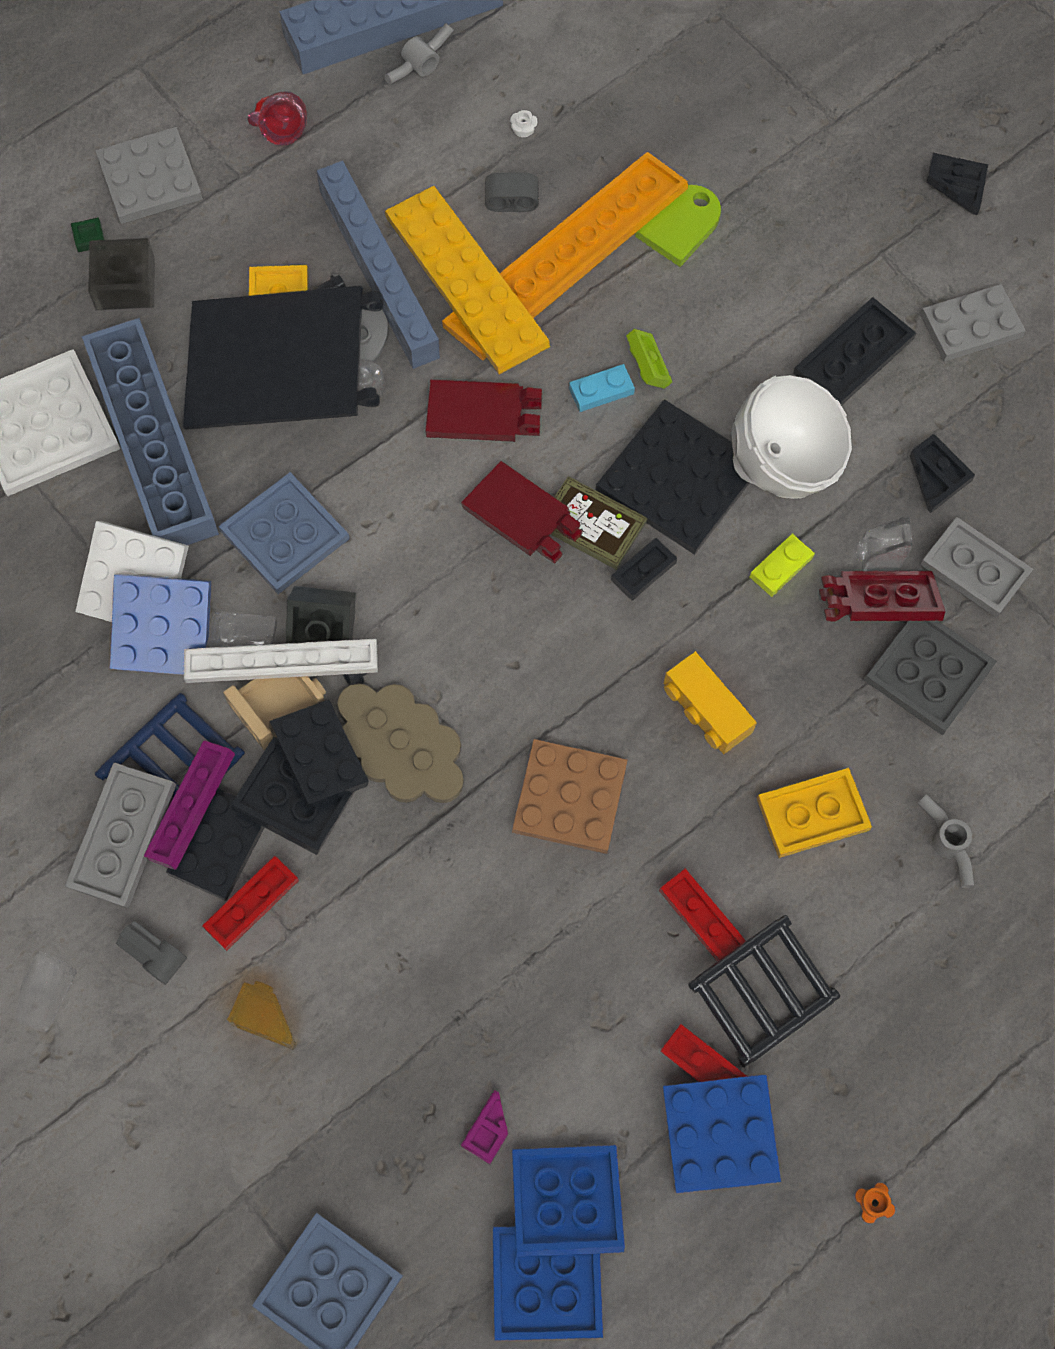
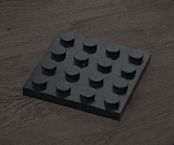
(676, 476)

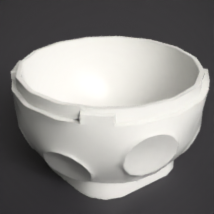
(803, 431)

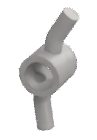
(420, 56)
(945, 849)

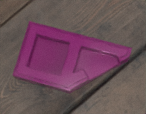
(487, 1131)

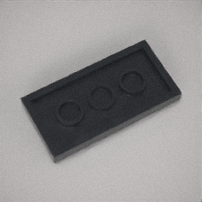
(856, 351)

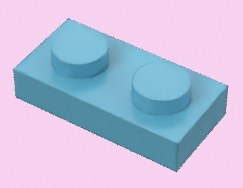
(601, 388)

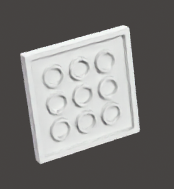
(49, 423)

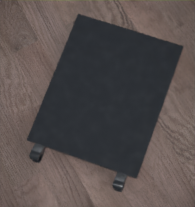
(277, 358)

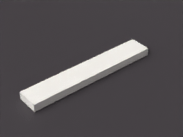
(280, 660)

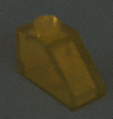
(261, 1014)

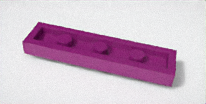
(189, 805)

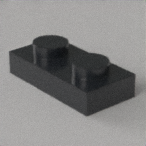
(643, 569)

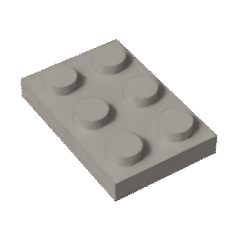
(972, 322)
(976, 567)

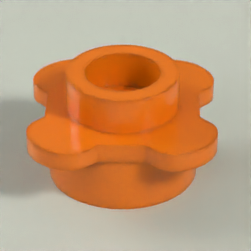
(884, 1206)

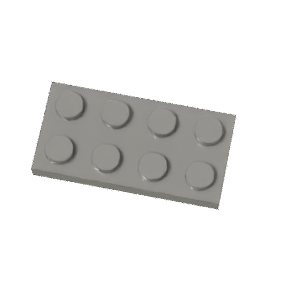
(119, 835)

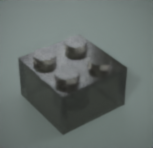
(121, 274)

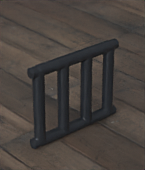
(800, 1016)

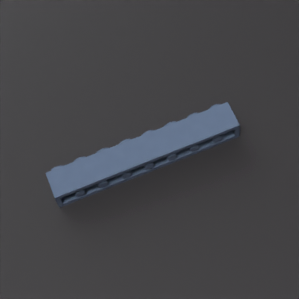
(378, 264)

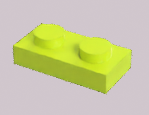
(782, 565)

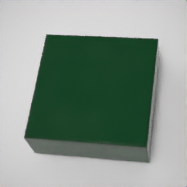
(85, 232)

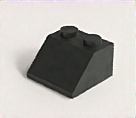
(319, 615)

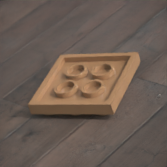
(570, 796)

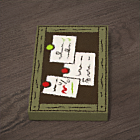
(606, 525)

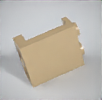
(270, 699)

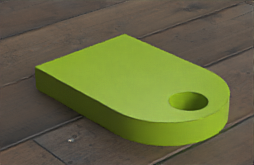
(682, 225)

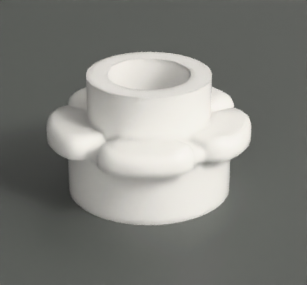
(526, 128)

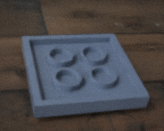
(284, 533)
(327, 1288)

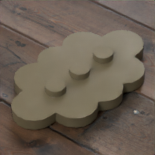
(401, 743)

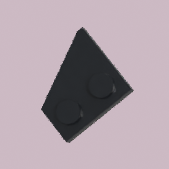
(958, 180)
(938, 472)

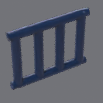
(155, 727)

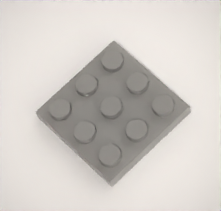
(149, 175)

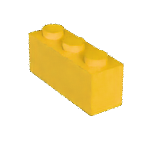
(708, 703)

